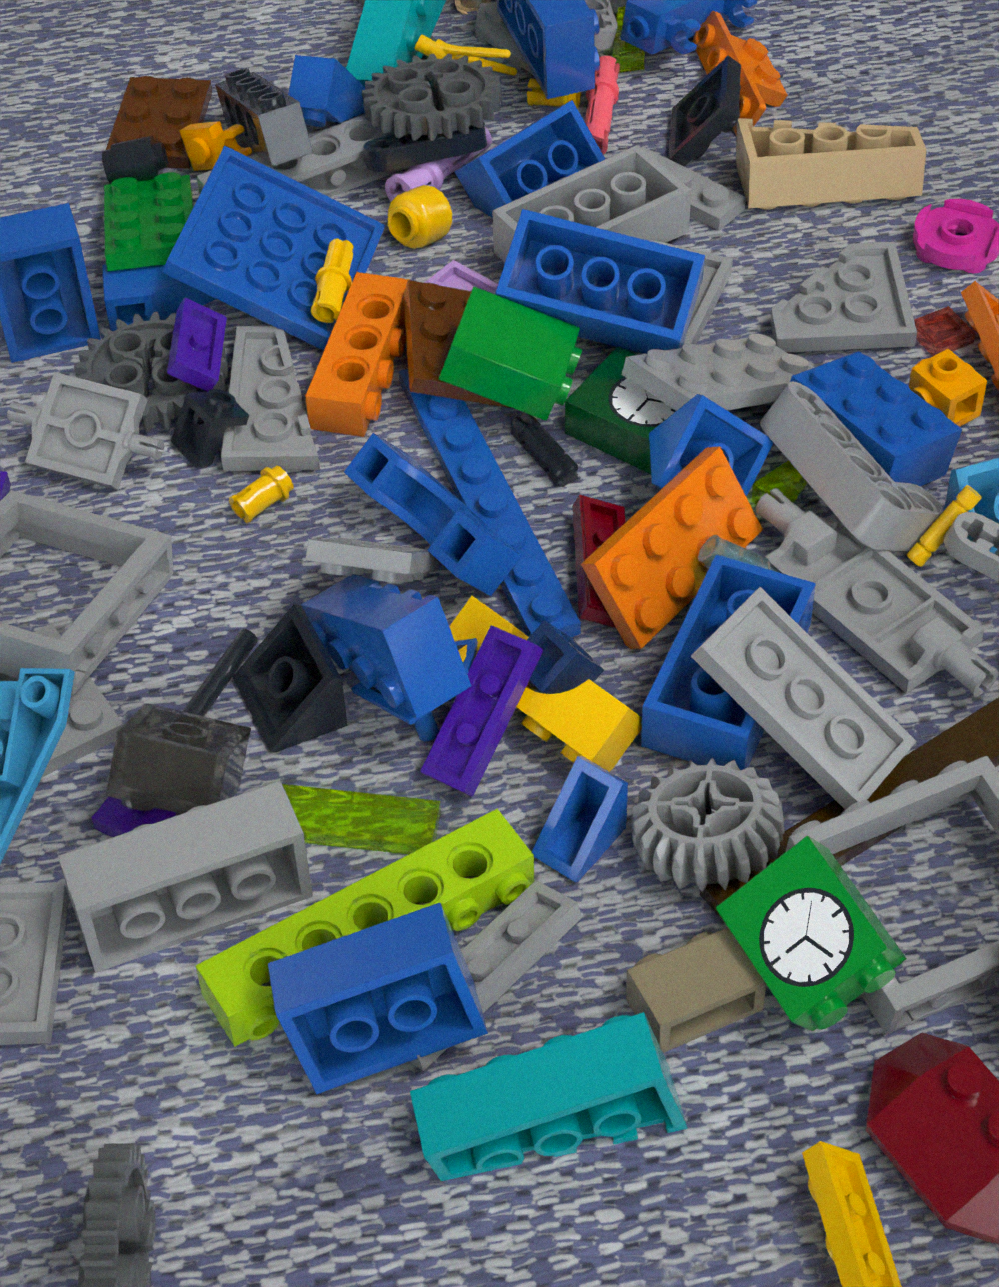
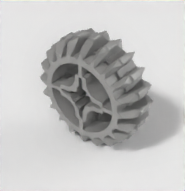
(707, 824)

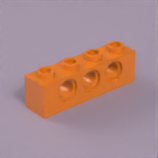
(359, 356)

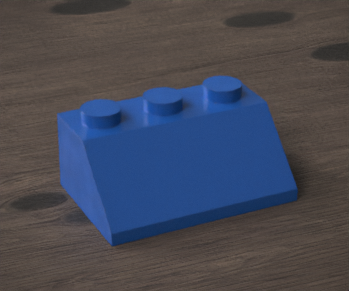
(530, 159)

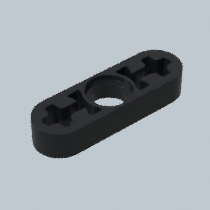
(396, 153)

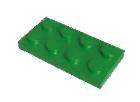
(144, 219)

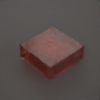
(943, 331)

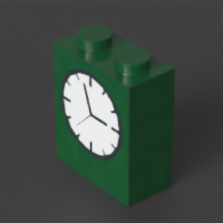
(615, 413)

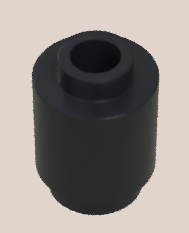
(135, 159)

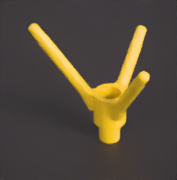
(441, 49)

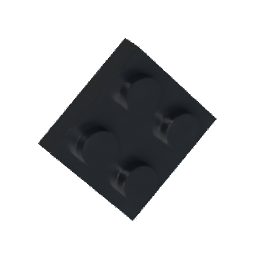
(705, 112)

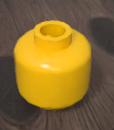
(419, 216)

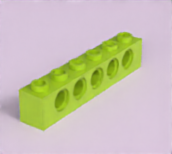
(430, 874)

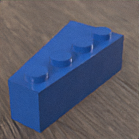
(390, 642)

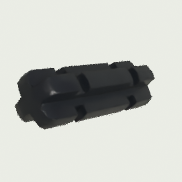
(544, 449)

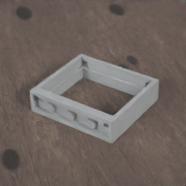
(144, 571)
(957, 980)

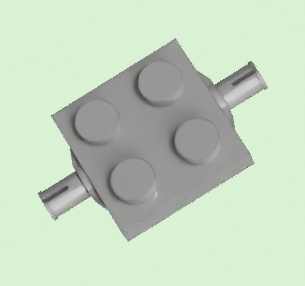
(85, 430)

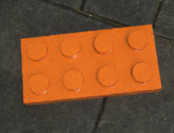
(652, 559)

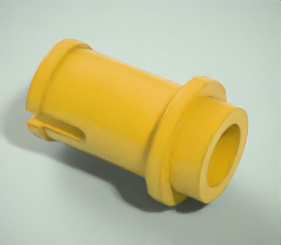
(537, 96)
(262, 493)

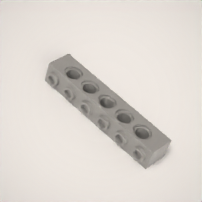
(336, 159)

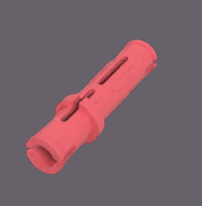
(601, 101)

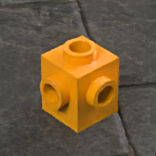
(949, 386)

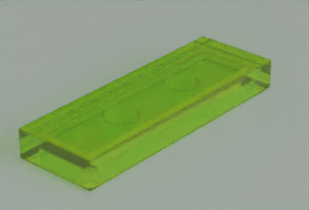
(364, 819)

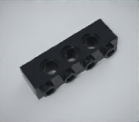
(269, 116)

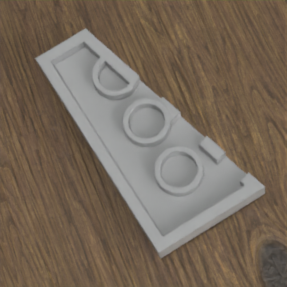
(270, 394)

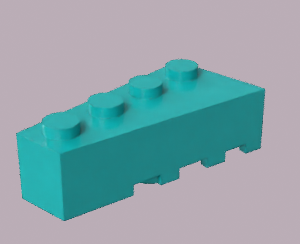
(389, 34)

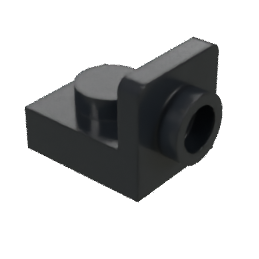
(203, 424)

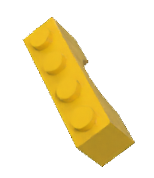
(583, 717)

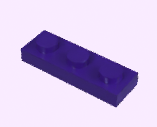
(482, 711)

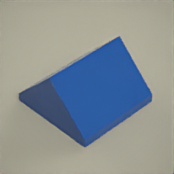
(704, 425)

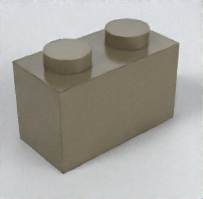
(695, 988)

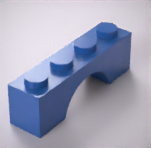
(454, 532)

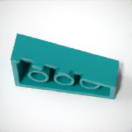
(548, 1100)

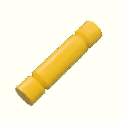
(934, 536)

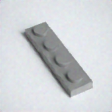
(514, 944)

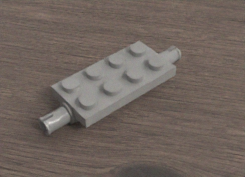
(876, 601)

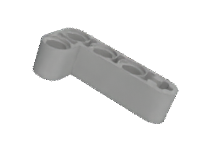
(846, 475)

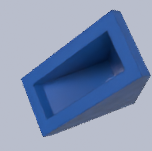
(583, 820)

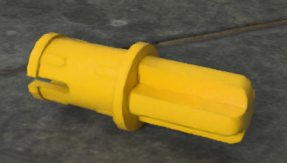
(332, 281)

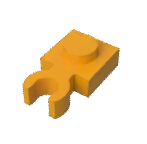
(207, 140)

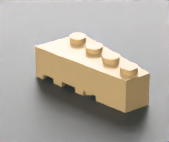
(827, 163)

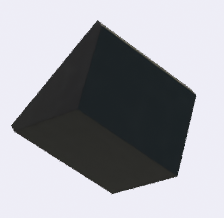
(292, 684)

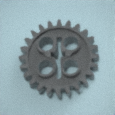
(404, 100)
(124, 363)
(117, 1220)

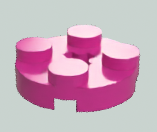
(939, 245)

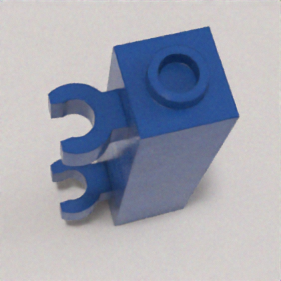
(667, 23)

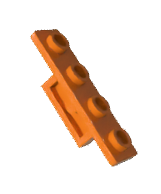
(758, 77)

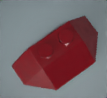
(939, 1126)

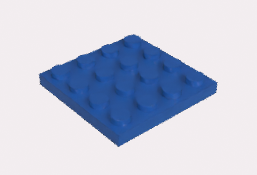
(262, 241)

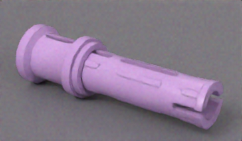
(429, 173)

